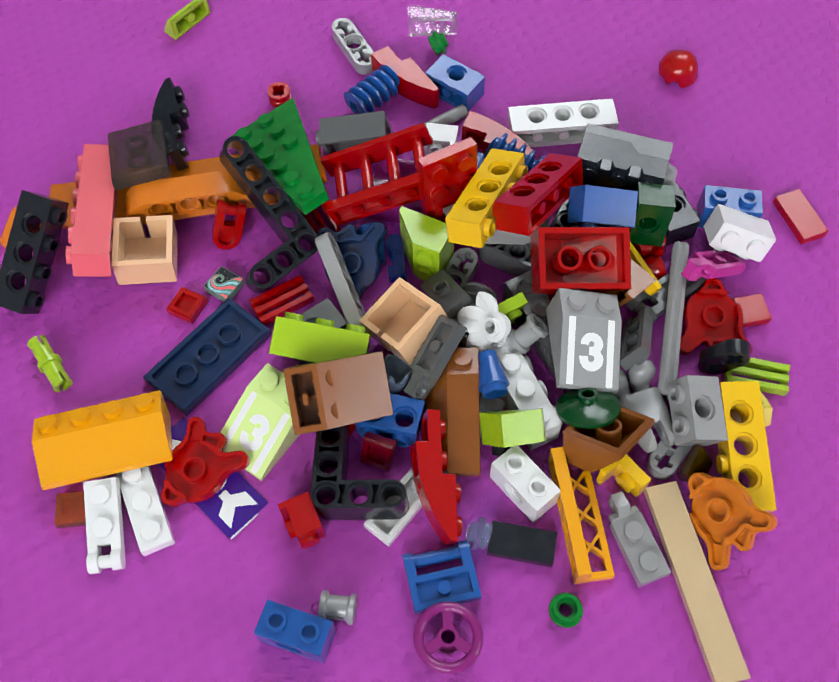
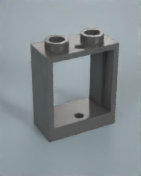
(350, 130)

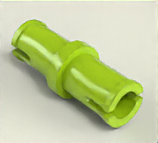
(50, 363)

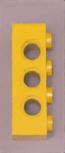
(472, 217)
(751, 432)

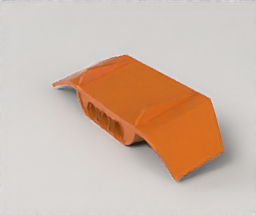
(182, 194)

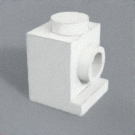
(443, 136)

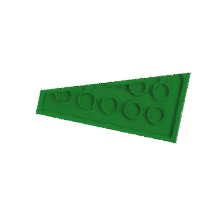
(287, 154)

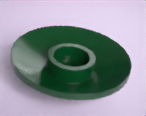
(588, 408)

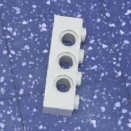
(560, 122)

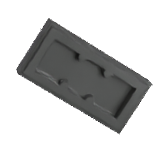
(446, 292)

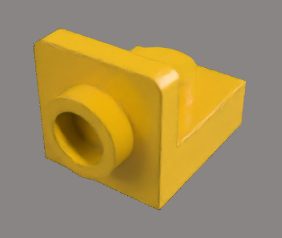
(628, 476)

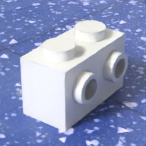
(739, 233)

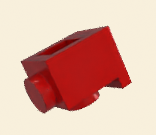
(302, 520)

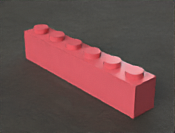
(93, 214)

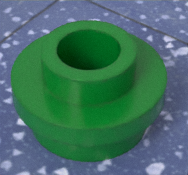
(438, 43)
(573, 603)

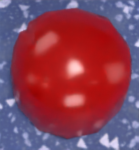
(679, 67)

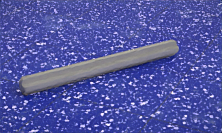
(673, 317)

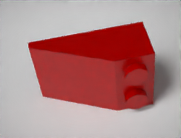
(580, 259)

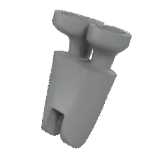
(646, 402)

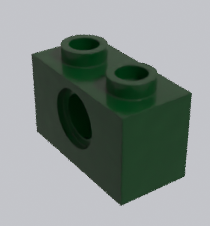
(653, 214)

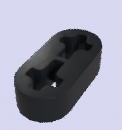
(724, 356)

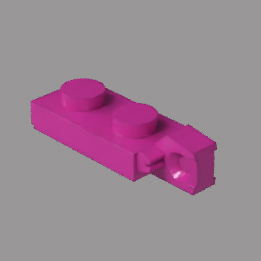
(712, 265)

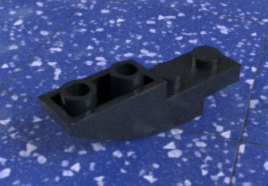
(173, 115)

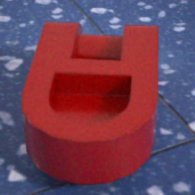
(228, 233)

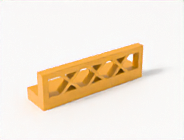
(572, 517)

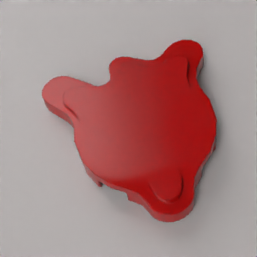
(710, 318)
(199, 466)

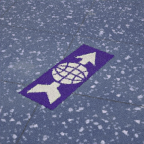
(233, 503)

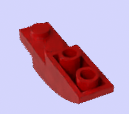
(436, 490)

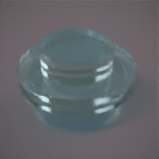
(479, 533)

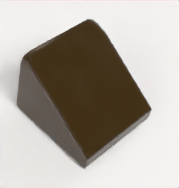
(695, 462)

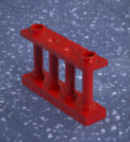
(382, 197)

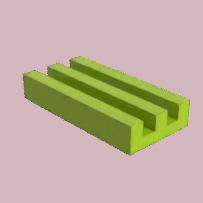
(763, 369)

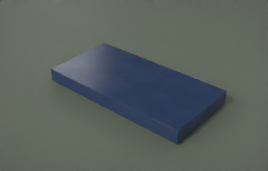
(207, 356)

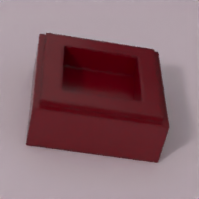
(378, 451)

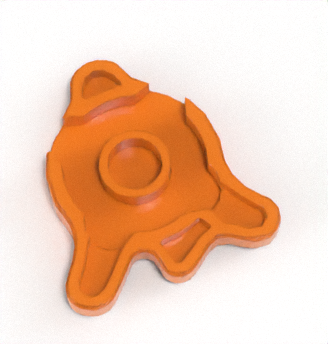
(725, 516)

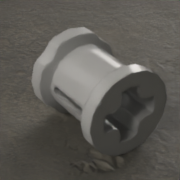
(528, 333)
(338, 607)

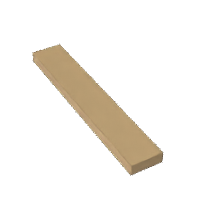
(696, 584)

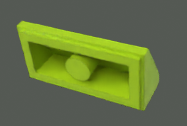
(186, 18)

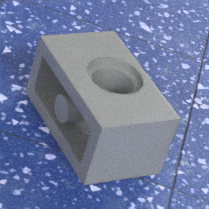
(696, 411)

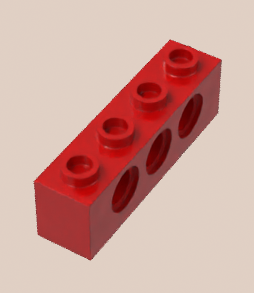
(537, 194)

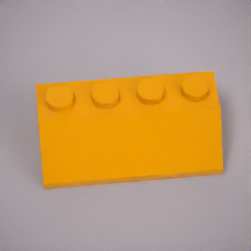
(102, 439)

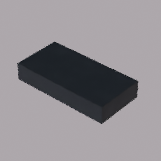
(522, 544)

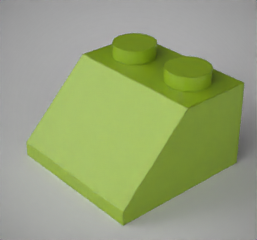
(424, 243)

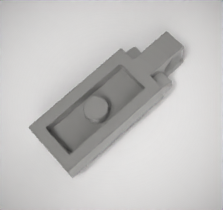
(636, 541)

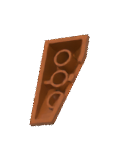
(459, 405)

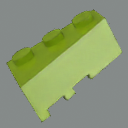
(316, 340)

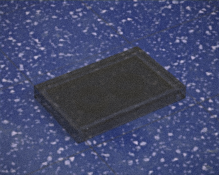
(138, 155)

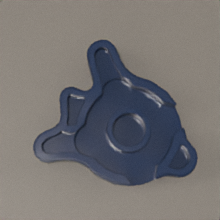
(360, 253)

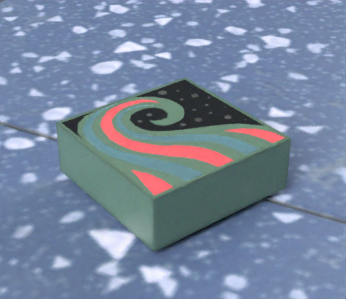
(224, 284)

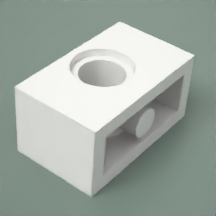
(524, 483)

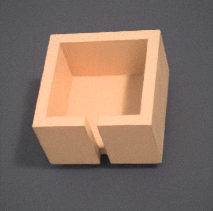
(142, 258)
(402, 319)

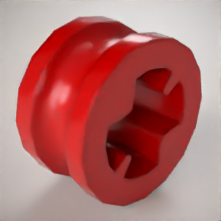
(278, 88)

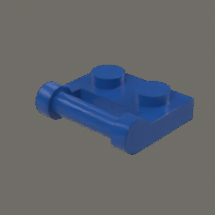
(451, 584)

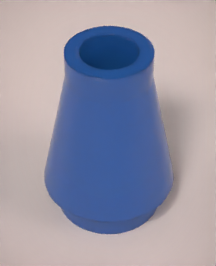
(492, 378)

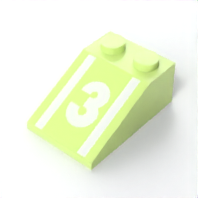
(261, 422)

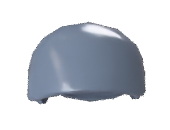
(397, 373)

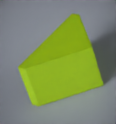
(512, 427)

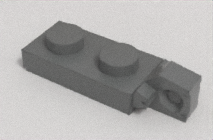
(434, 356)

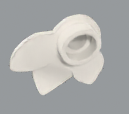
(481, 321)

